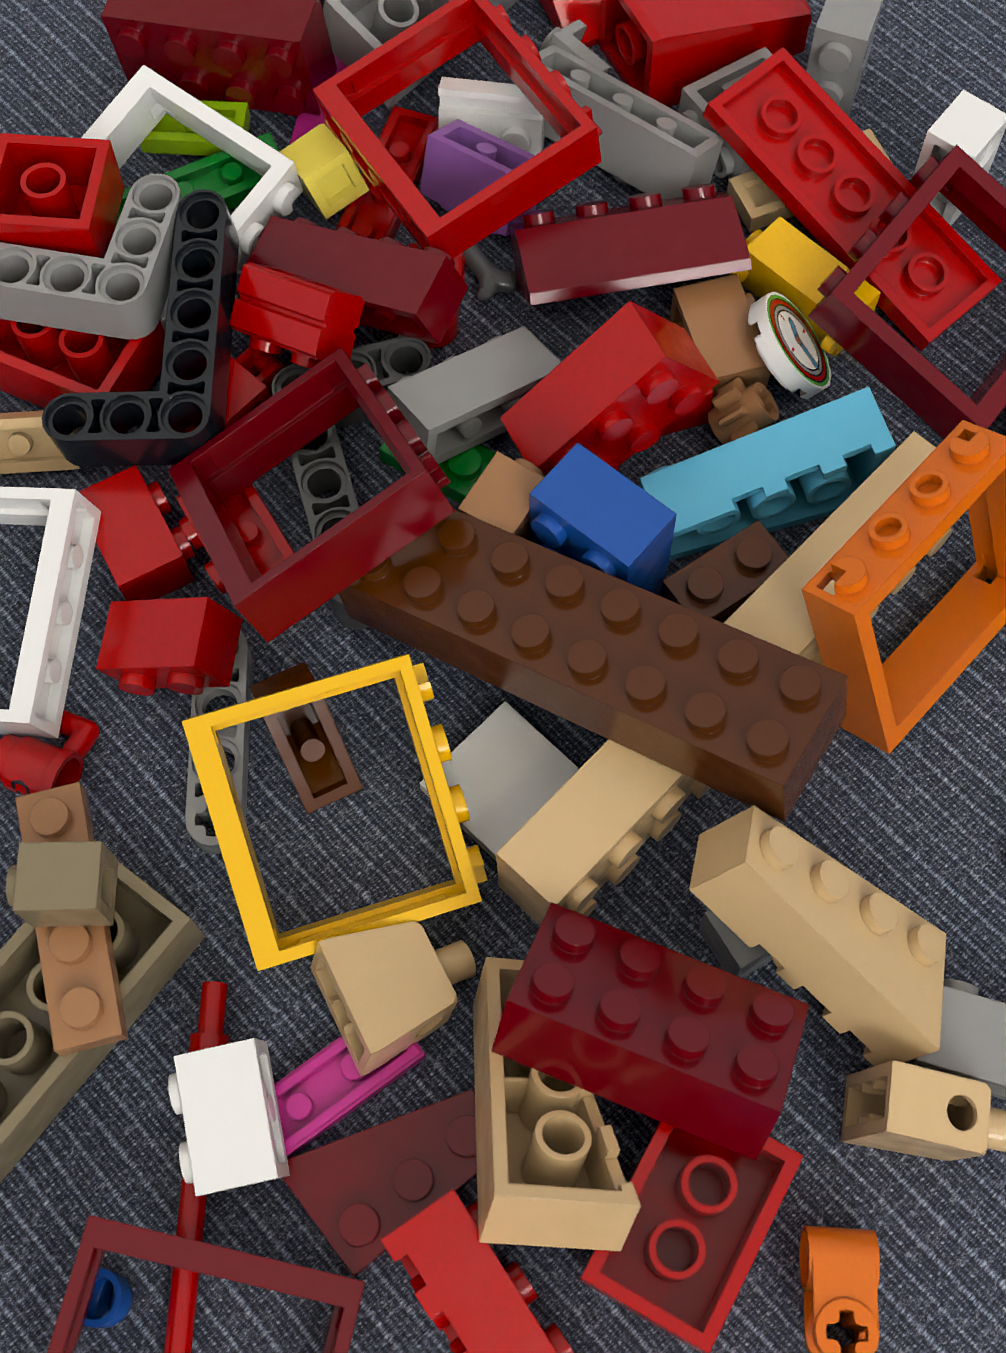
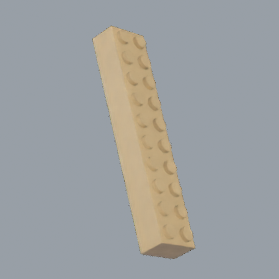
(622, 797)

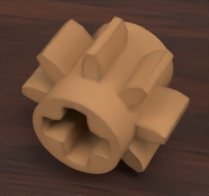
(741, 410)

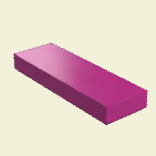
(330, 1089)

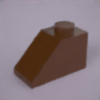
(309, 743)

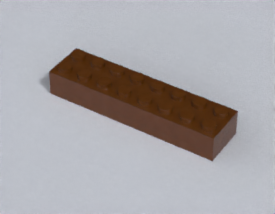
(609, 658)

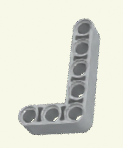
(97, 295)

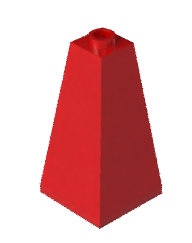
(677, 42)

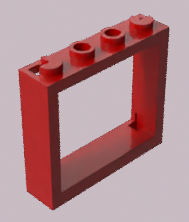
(414, 55)

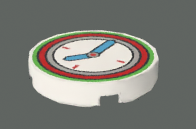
(789, 345)

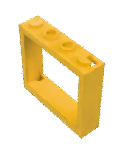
(448, 804)

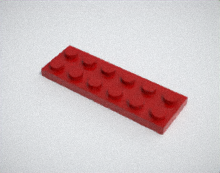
(839, 188)

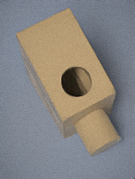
(388, 988)
(921, 1113)

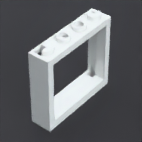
(146, 102)
(54, 605)

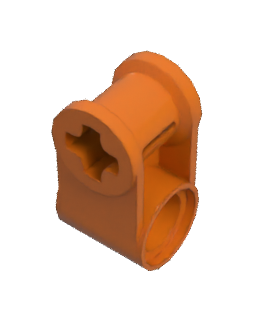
(839, 1280)

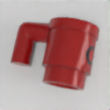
(36, 766)

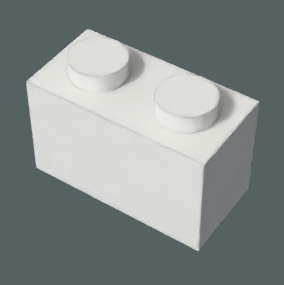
(228, 1117)

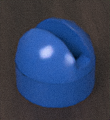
(120, 1304)

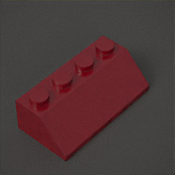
(627, 245)

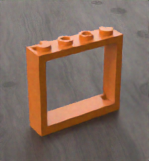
(893, 696)

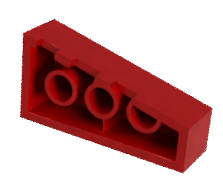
(466, 1285)

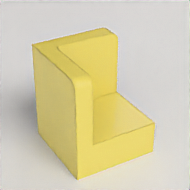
(325, 170)

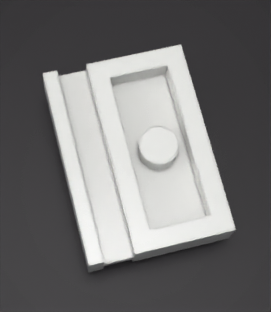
(494, 108)

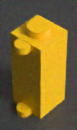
(795, 267)

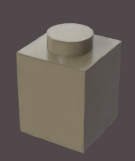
(63, 884)

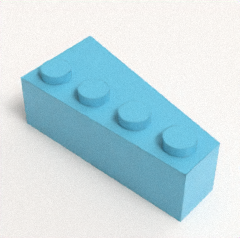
(774, 475)

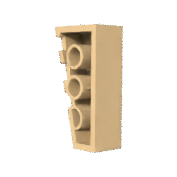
(827, 931)
(540, 1146)

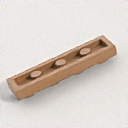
(74, 960)

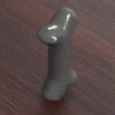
(490, 277)

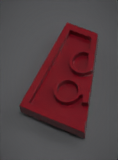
(385, 1176)

